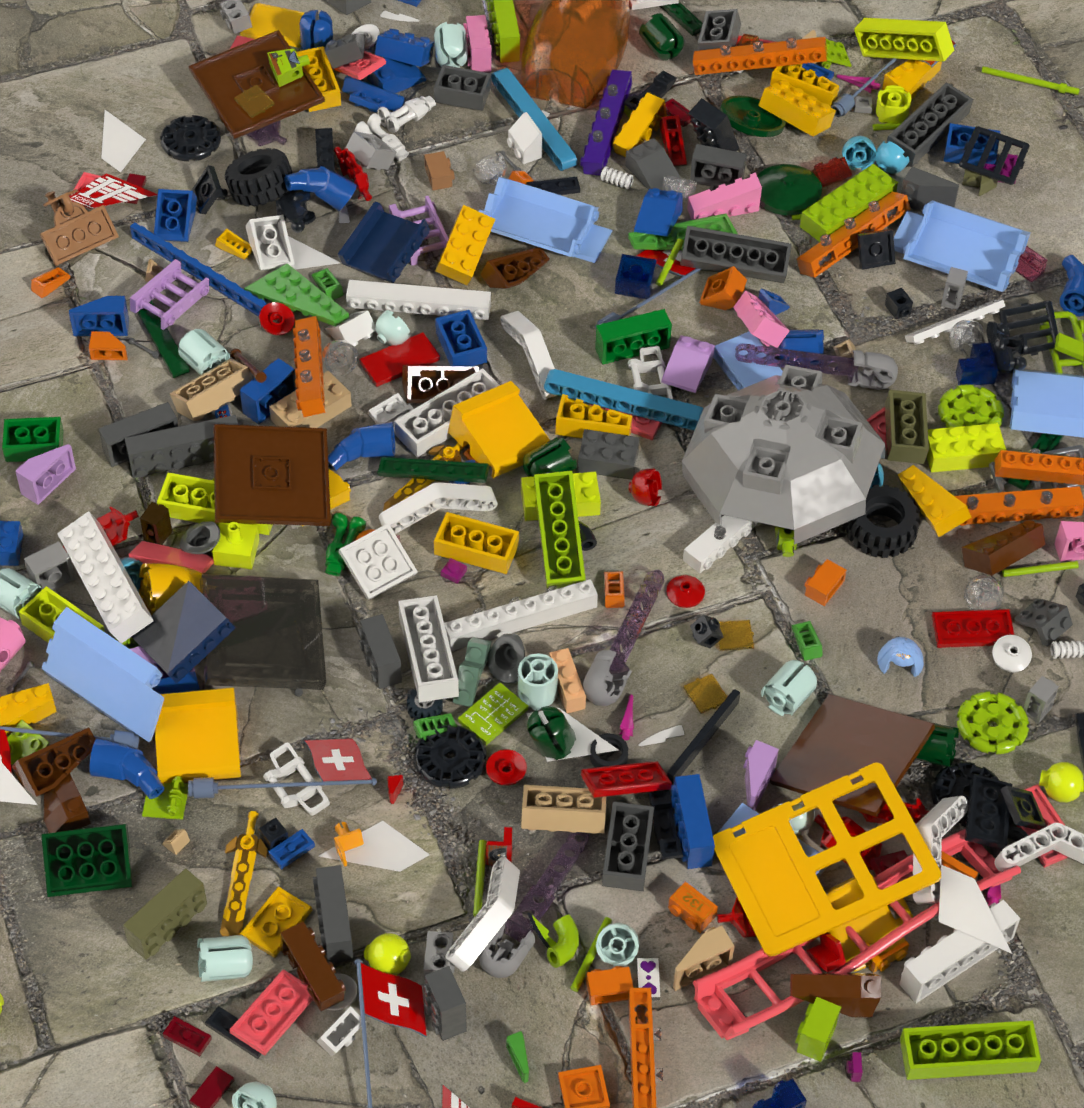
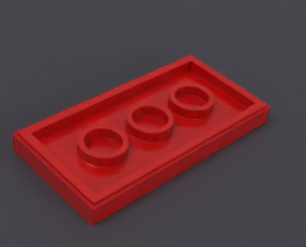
(388, 363)
(971, 627)
(625, 779)

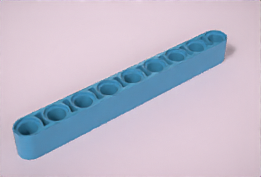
(521, 102)
(623, 399)

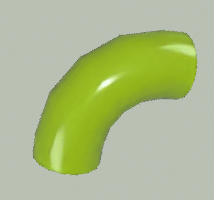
(567, 942)

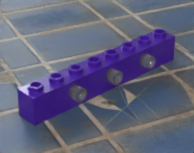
(607, 122)

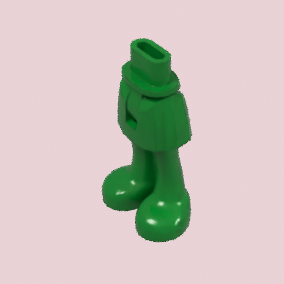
(334, 561)

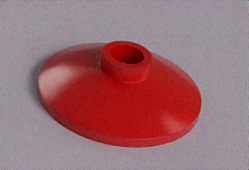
(278, 312)
(685, 597)
(506, 760)

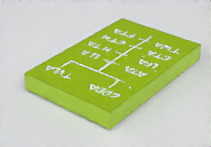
(493, 713)

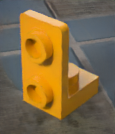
(884, 961)

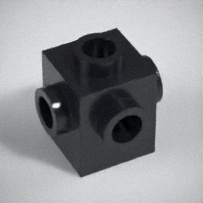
(706, 631)

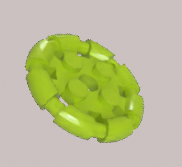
(970, 401)
(992, 712)

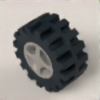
(422, 709)

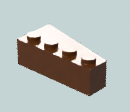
(1003, 548)
(312, 966)

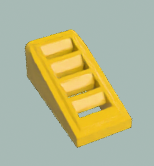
(227, 235)

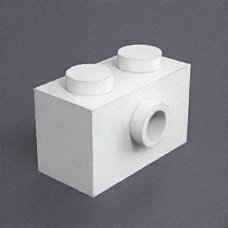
(341, 1032)

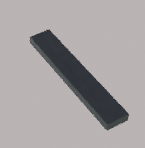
(704, 736)

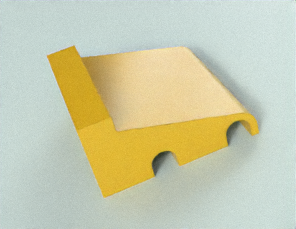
(497, 428)
(198, 736)

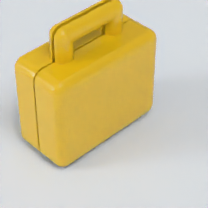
(270, 18)
(870, 926)

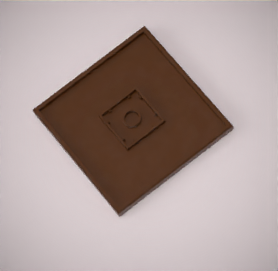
(243, 67)
(271, 475)
(845, 739)

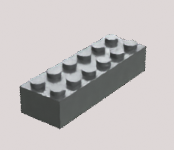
(931, 122)
(749, 255)
(173, 447)

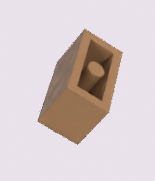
(438, 170)

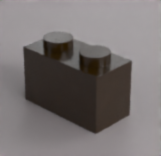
(156, 524)

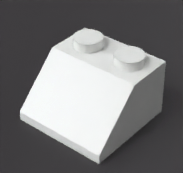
(525, 139)
(358, 326)

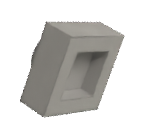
(863, 104)

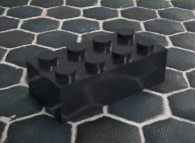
(712, 126)

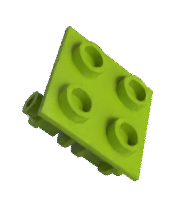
(836, 54)
(25, 743)
(169, 803)

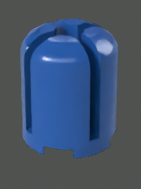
(315, 29)
(804, 340)

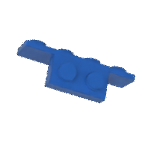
(371, 96)

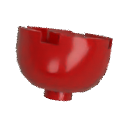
(645, 487)

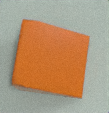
(520, 176)

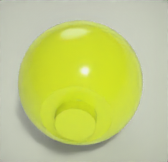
(1062, 782)
(388, 953)

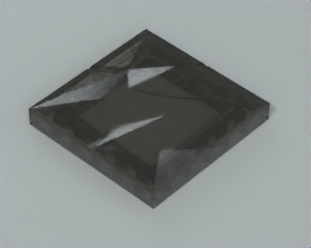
(274, 634)

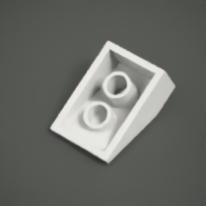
(270, 242)

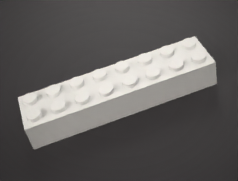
(105, 577)

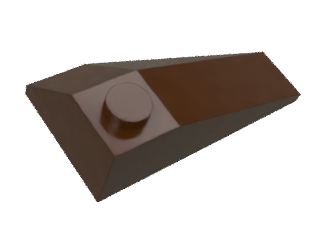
(513, 268)
(428, 381)
(50, 765)
(64, 807)
(854, 992)

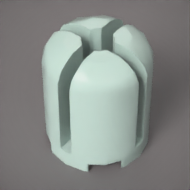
(450, 45)
(202, 351)
(16, 591)
(789, 687)
(224, 958)

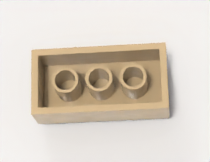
(211, 390)
(337, 399)
(562, 809)

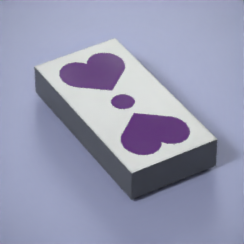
(649, 975)

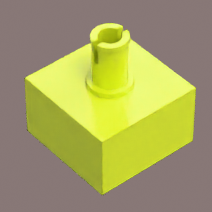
(236, 545)

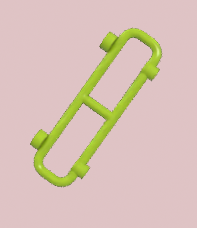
(1078, 328)

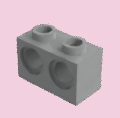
(235, 15)
(954, 288)
(1040, 699)
(437, 955)

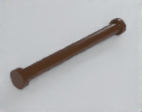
(236, 354)

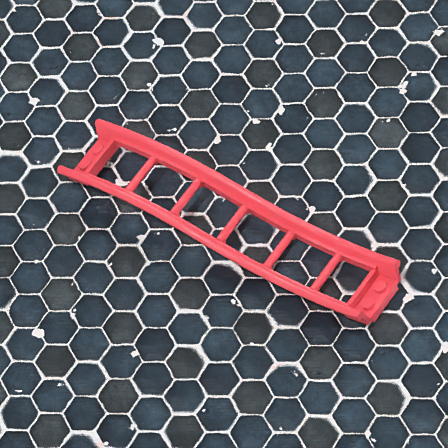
(730, 1021)

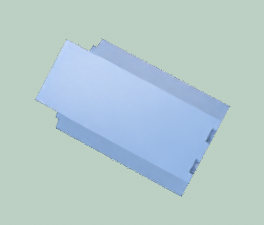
(546, 220)
(961, 240)
(1047, 403)
(104, 674)

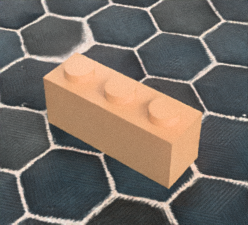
(569, 683)

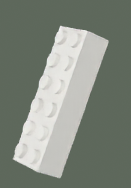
(429, 422)
(428, 649)
(953, 956)

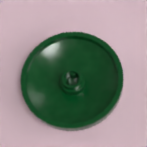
(750, 118)
(788, 189)

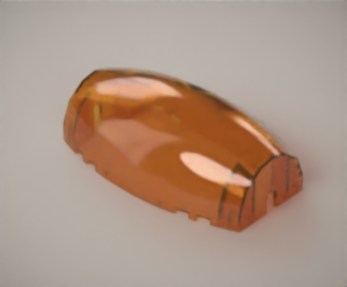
(574, 48)

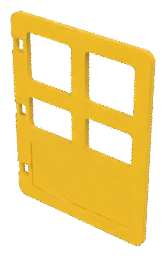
(780, 882)

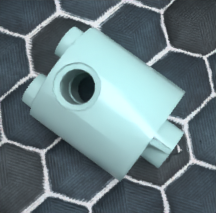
(537, 681)

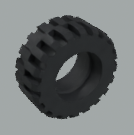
(258, 177)
(881, 540)

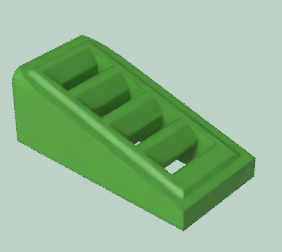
(328, 285)
(814, 647)
(423, 723)
(516, 1048)

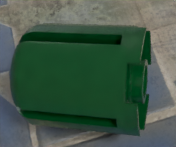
(662, 37)
(549, 458)
(543, 733)
(940, 746)

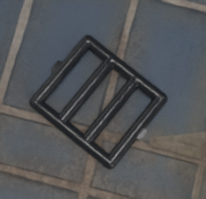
(979, 169)
(1050, 317)

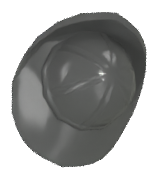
(200, 538)
(505, 657)

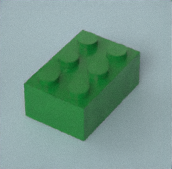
(31, 437)

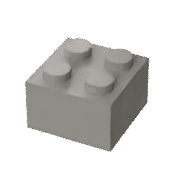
(371, 151)
(50, 567)

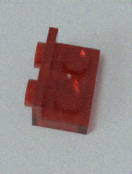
(833, 171)

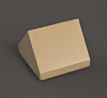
(152, 270)
(177, 841)

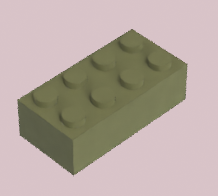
(906, 426)
(165, 914)

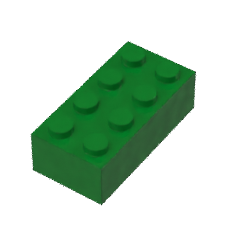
(627, 336)

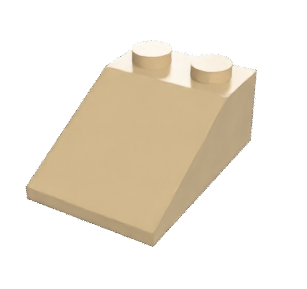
(709, 954)

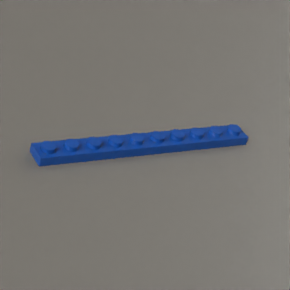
(197, 269)

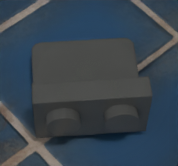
(1047, 617)

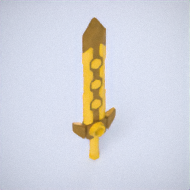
(441, 453)
(241, 875)

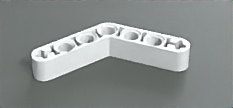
(533, 344)
(437, 497)
(932, 829)
(1061, 842)
(490, 918)

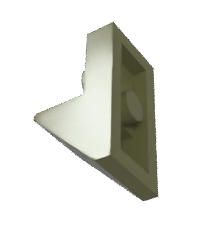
(976, 180)

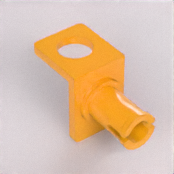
(346, 840)

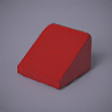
(395, 785)

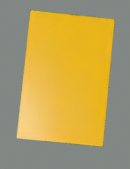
(276, 915)

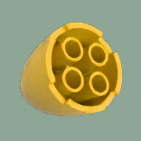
(163, 581)

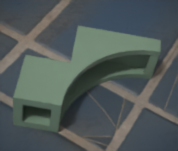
(471, 670)

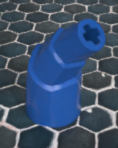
(324, 183)
(1073, 293)
(364, 442)
(122, 763)

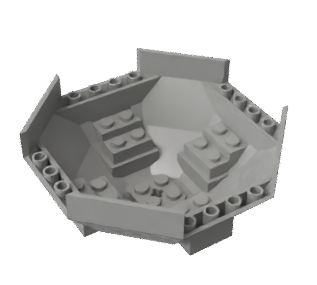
(784, 455)

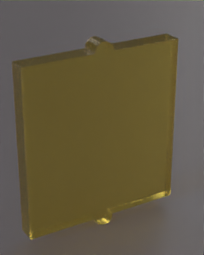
(254, 101)
(736, 635)
(705, 693)

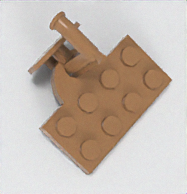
(75, 228)

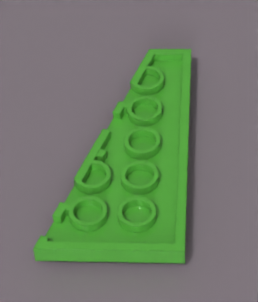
(659, 242)
(295, 291)

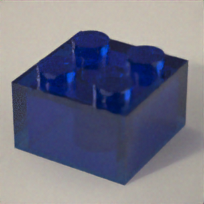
(635, 276)

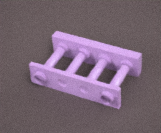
(439, 231)
(164, 281)

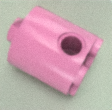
(10, 641)

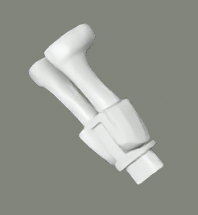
(414, 109)
(373, 127)

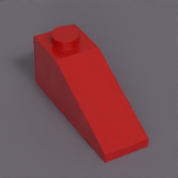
(673, 139)

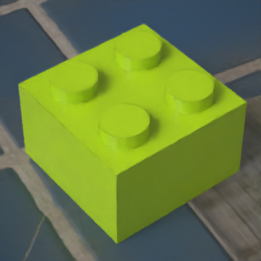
(817, 1028)

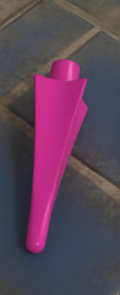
(860, 81)
(627, 723)
(993, 895)

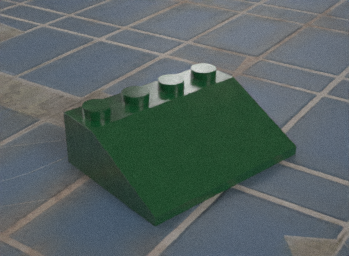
(87, 860)

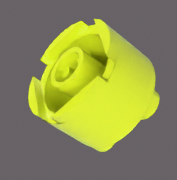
(893, 104)

